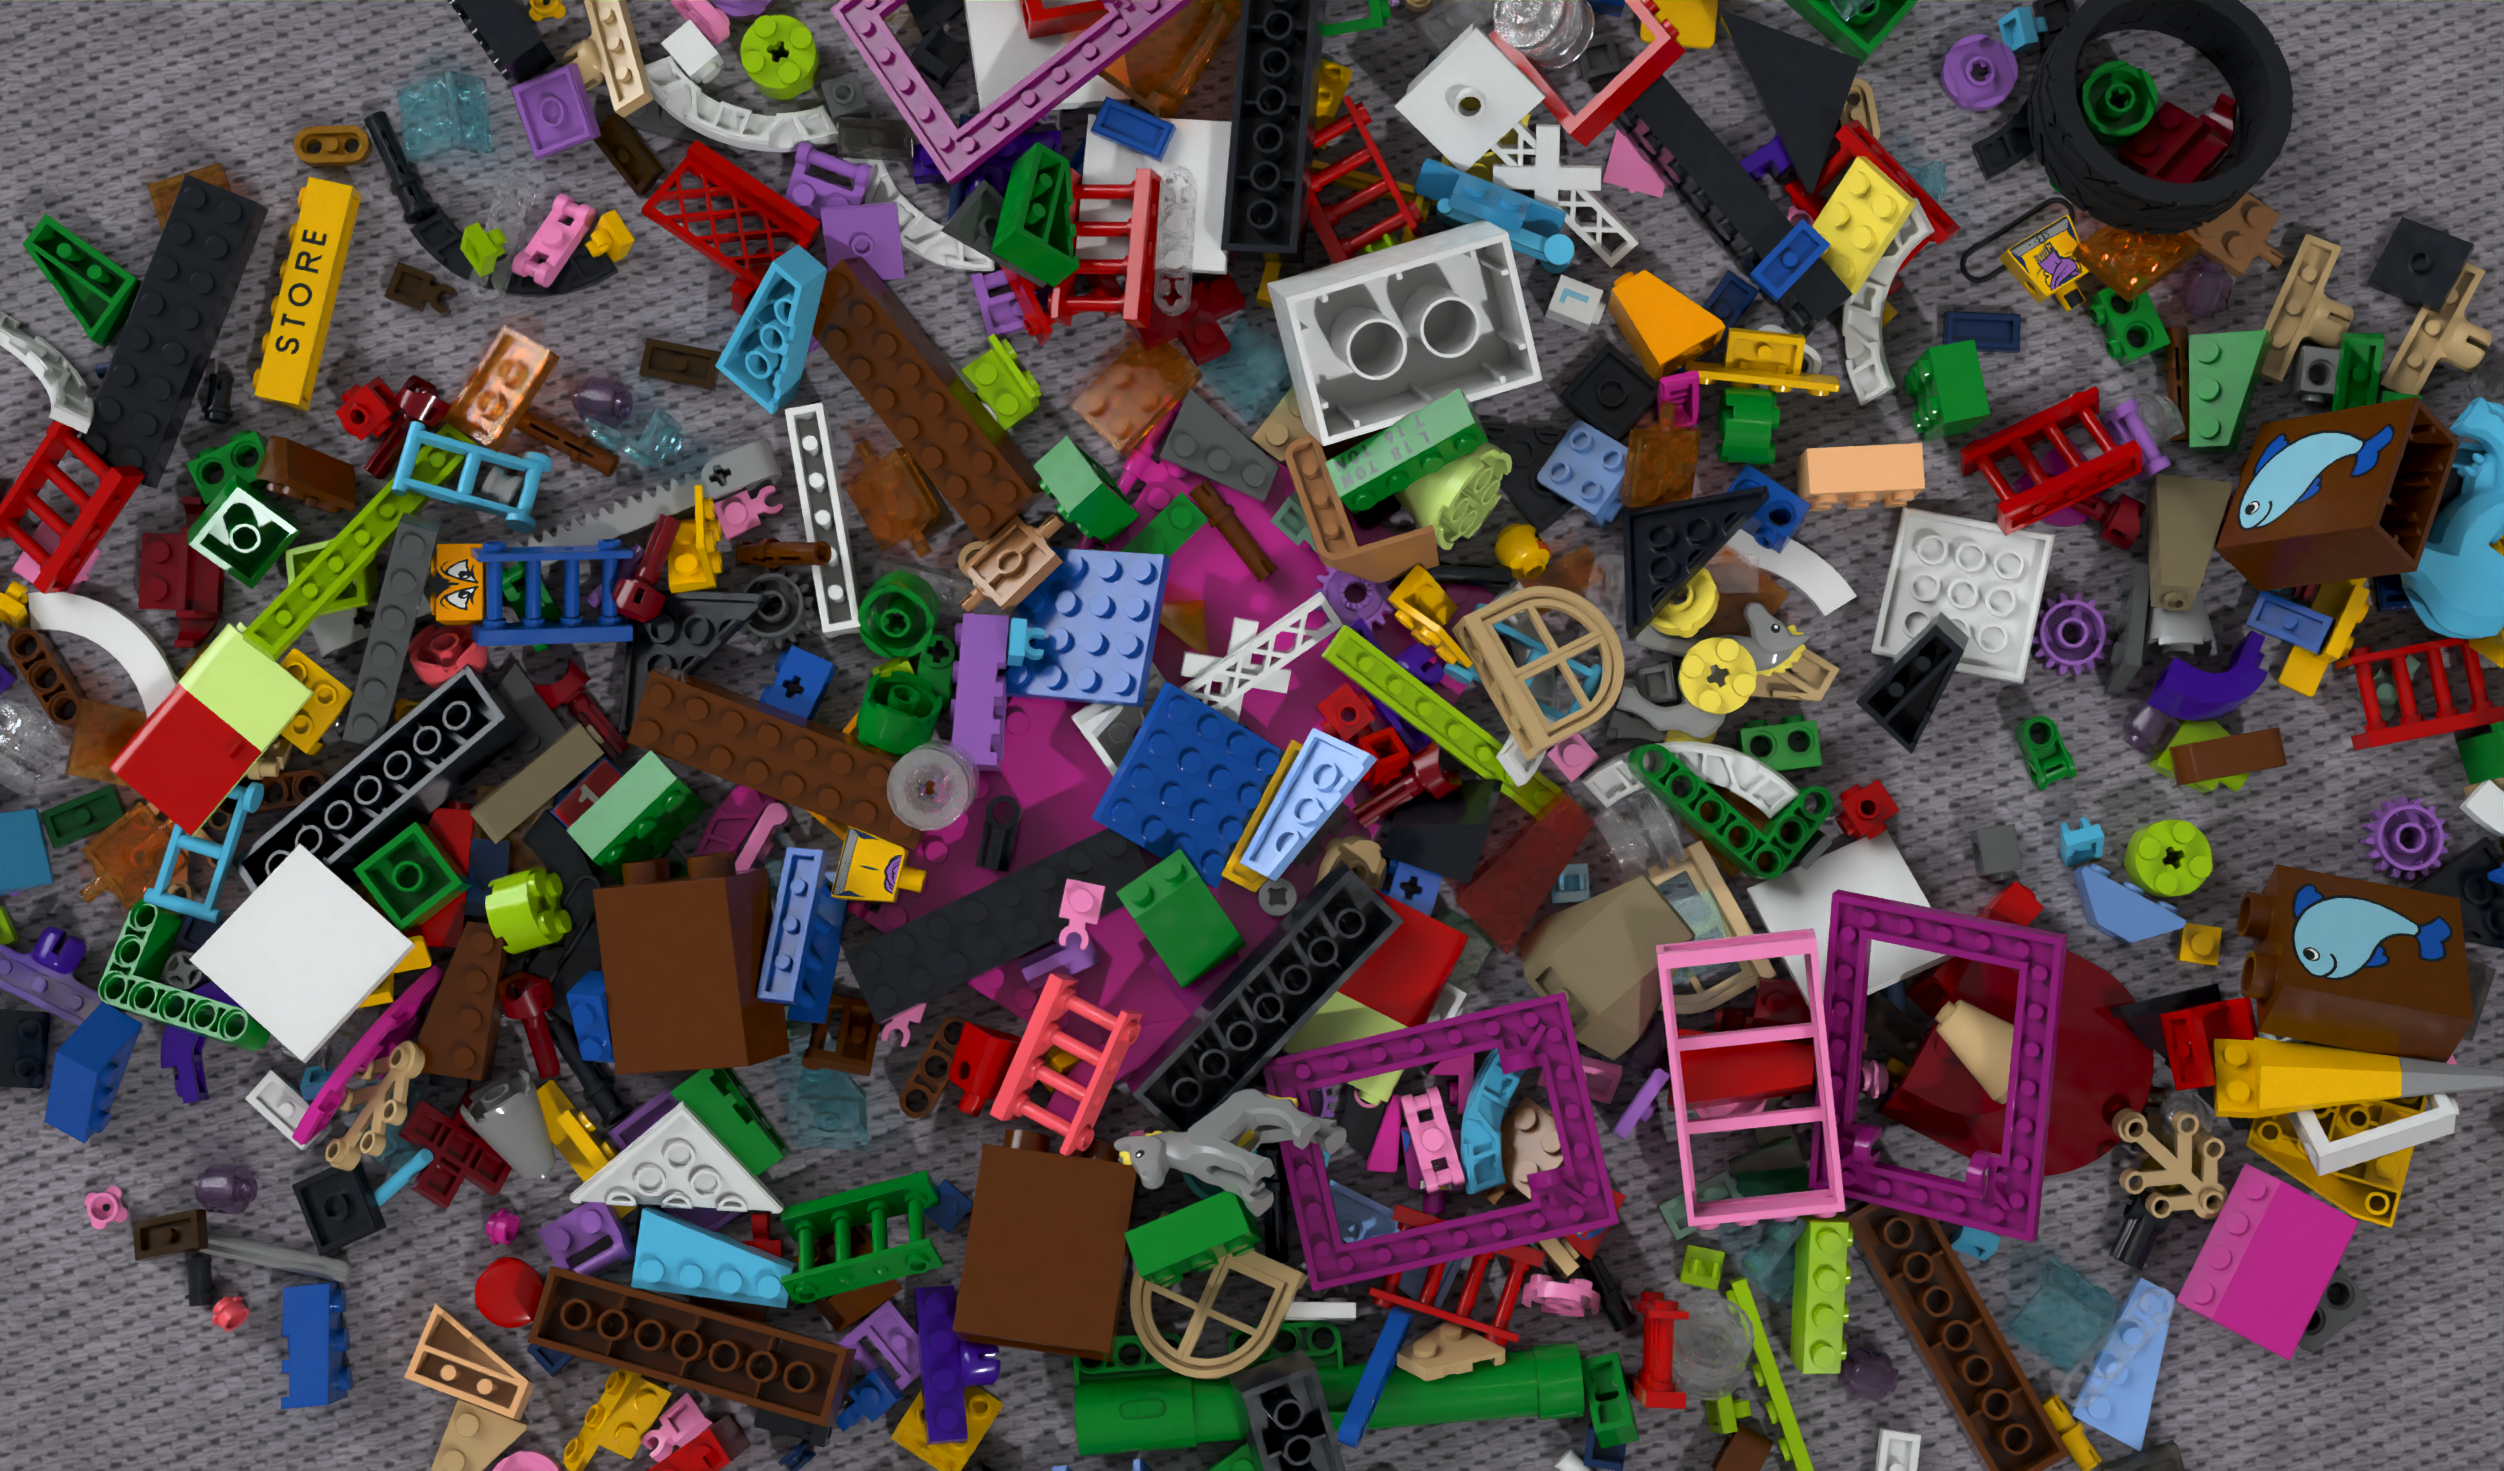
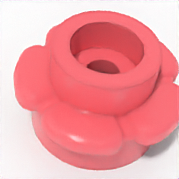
(230, 1313)

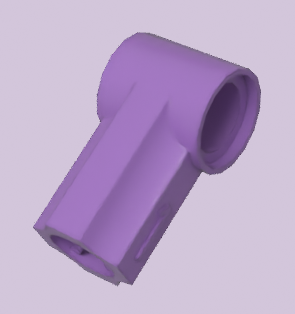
(1059, 960)

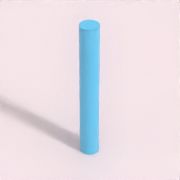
(403, 1176)

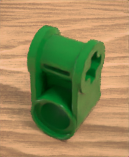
(939, 673)
(2046, 754)

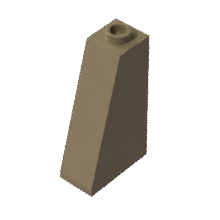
(2181, 536)
(537, 781)

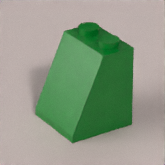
(1181, 918)

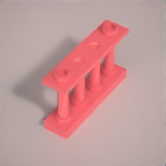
(1029, 1063)

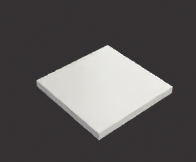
(1006, 55)
(1196, 145)
(1976, 579)
(1804, 899)
(302, 953)

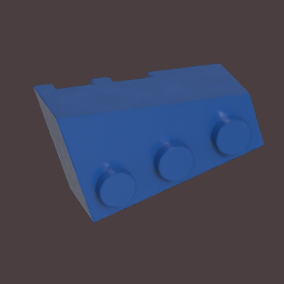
(90, 1072)
(315, 1344)

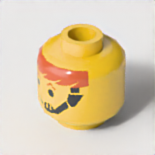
(1522, 550)

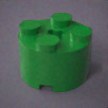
(2118, 84)
(1747, 425)
(919, 612)
(898, 712)

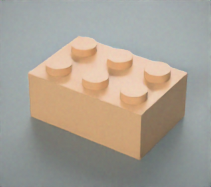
(1860, 475)

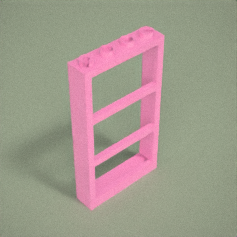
(1784, 1206)

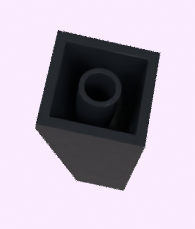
(1444, 832)

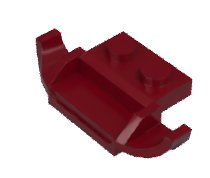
(2181, 146)
(182, 580)
(1775, 1004)

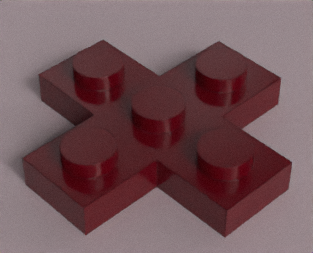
(1198, 324)
(456, 1153)

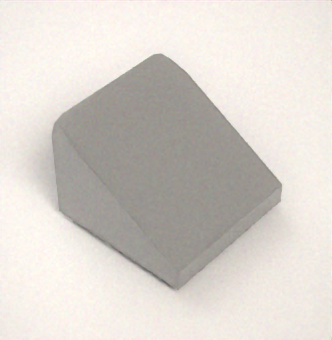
(1660, 683)

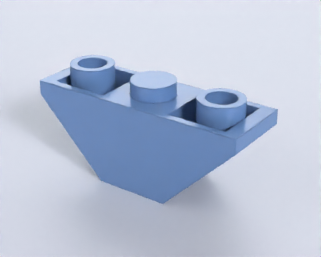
(2122, 909)

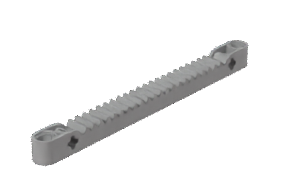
(748, 470)

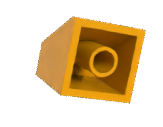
(1661, 323)

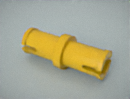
(2071, 1433)

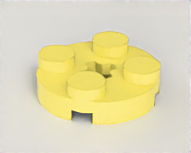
(1694, 613)
(1709, 696)

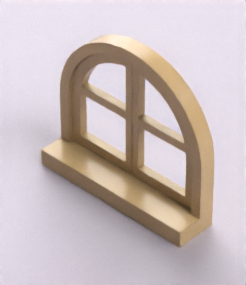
(1507, 682)
(1705, 877)
(1254, 1265)

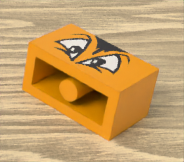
(459, 585)

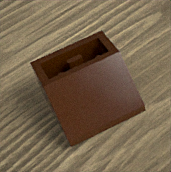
(308, 476)
(850, 1306)

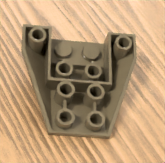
(1606, 962)

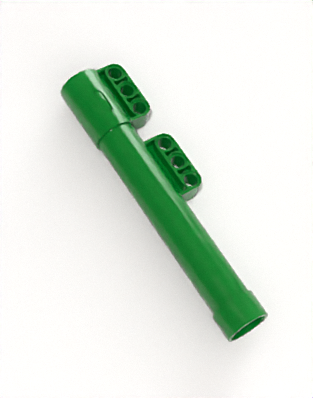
(1159, 1409)

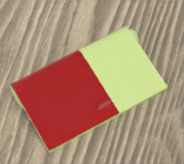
(210, 730)
(1387, 993)

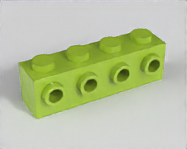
(1819, 1295)

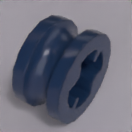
(797, 1457)

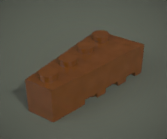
(467, 1009)

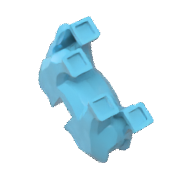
(2459, 575)

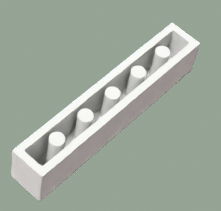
(824, 517)

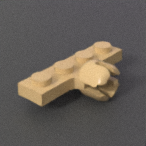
(612, 56)
(2303, 309)
(2440, 339)

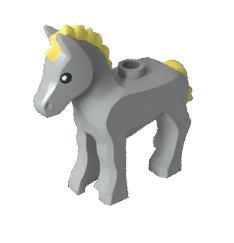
(1770, 645)
(1223, 1145)

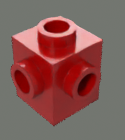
(368, 409)
(1346, 700)
(1391, 757)
(1876, 804)

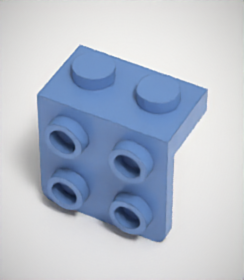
(1588, 473)

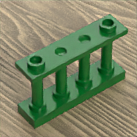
(856, 1208)

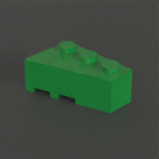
(87, 280)

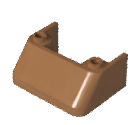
(1331, 525)

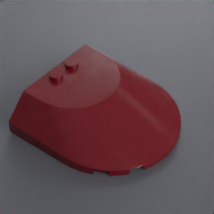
(2095, 1071)

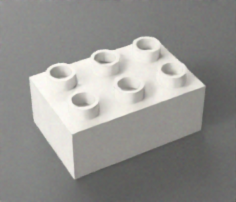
(1404, 330)

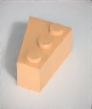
(467, 1367)

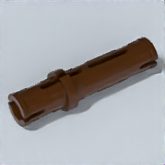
(2179, 342)
(602, 461)
(1233, 531)
(773, 553)

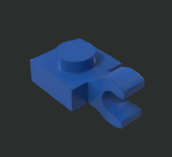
(951, 1208)
(872, 1398)

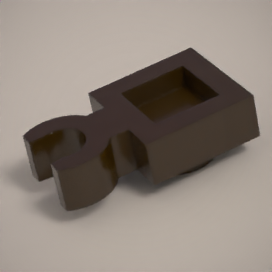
(415, 289)
(2152, 1116)

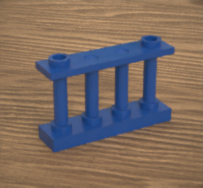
(571, 625)
(803, 938)

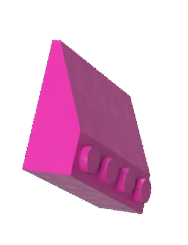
(2267, 1262)

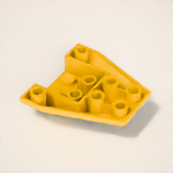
(2362, 1190)

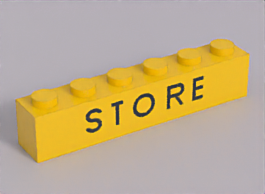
(307, 293)

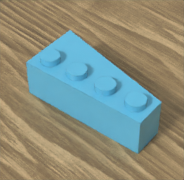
(776, 330)
(695, 1261)

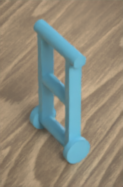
(1553, 252)
(531, 463)
(1592, 675)
(248, 800)

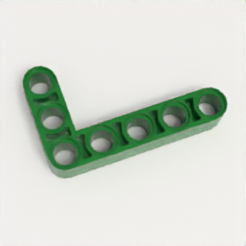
(1726, 817)
(133, 984)

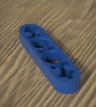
(1374, 1377)

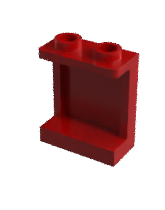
(2192, 1031)

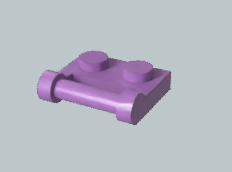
(813, 192)
(1003, 313)
(2126, 425)
(582, 1229)
(894, 1339)

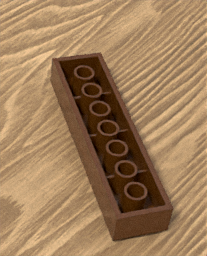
(923, 400)
(770, 752)
(1956, 1339)
(692, 1346)

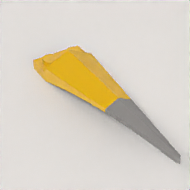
(2287, 1077)

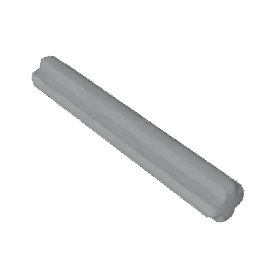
(277, 1257)

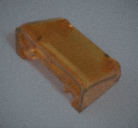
(1174, 56)

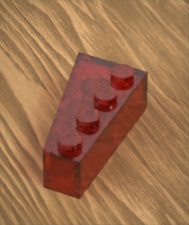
(1523, 870)

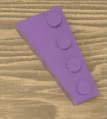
(981, 689)

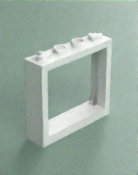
(2373, 1143)

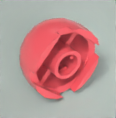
(443, 652)

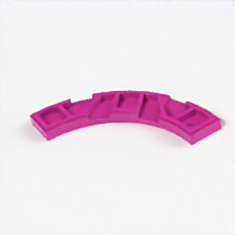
(733, 820)
(1148, 1042)
(362, 1054)

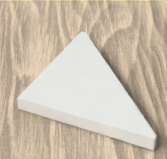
(679, 1167)

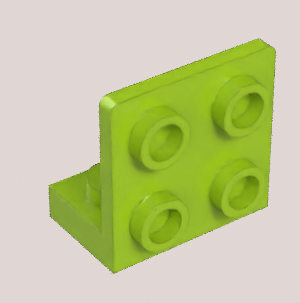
(1003, 385)

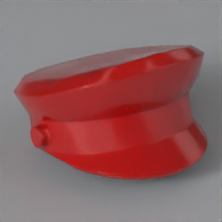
(509, 1292)

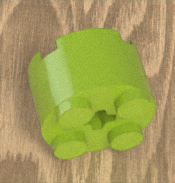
(770, 38)
(2185, 872)
(527, 909)

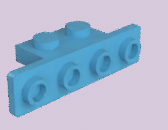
(1488, 200)

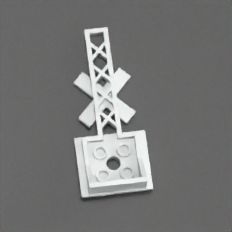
(1481, 70)
(1112, 726)

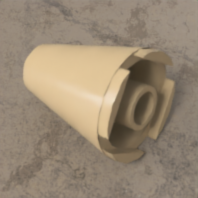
(1980, 1043)

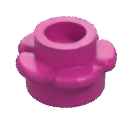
(502, 1227)

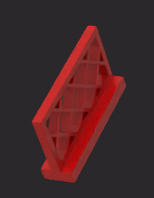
(744, 191)

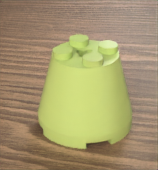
(1458, 494)

